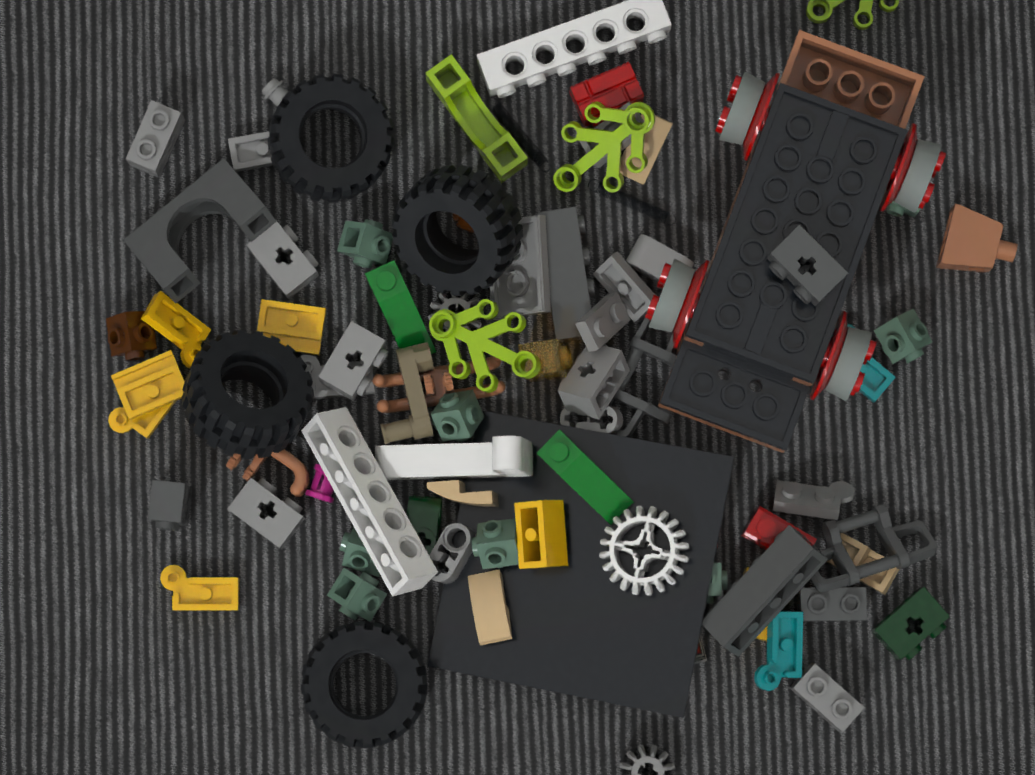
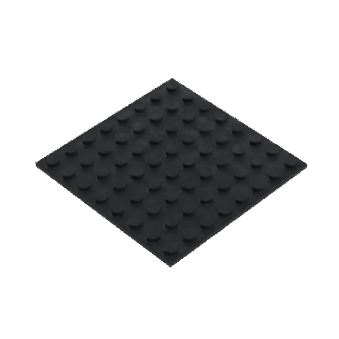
(571, 622)

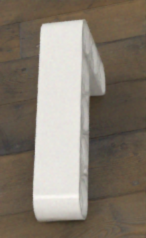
(500, 458)

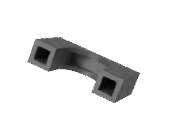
(213, 193)

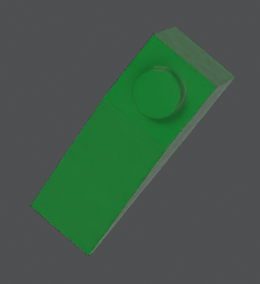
(398, 306)
(585, 477)

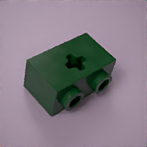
(917, 606)

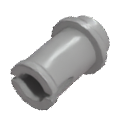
(275, 91)

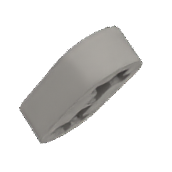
(591, 424)

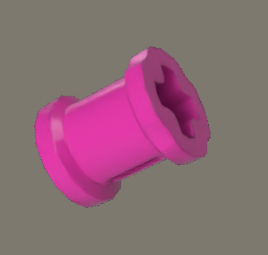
(320, 486)

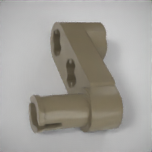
(412, 362)

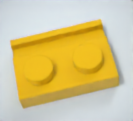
(293, 324)
(149, 384)

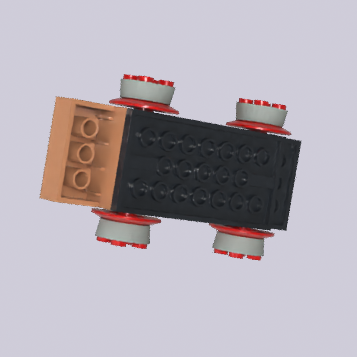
(821, 161)

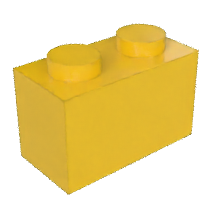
(541, 534)

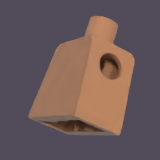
(973, 242)

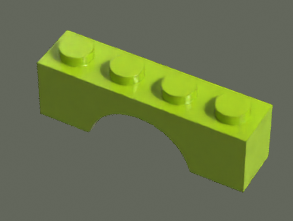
(475, 119)

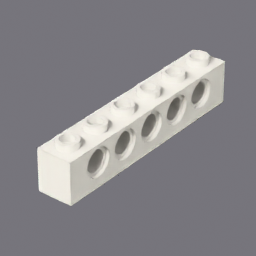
(584, 29)
(369, 501)

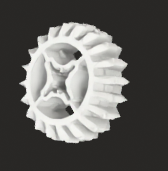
(641, 566)

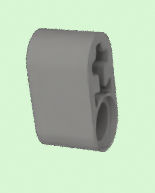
(650, 257)
(454, 564)

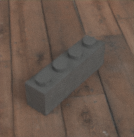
(567, 275)
(763, 590)

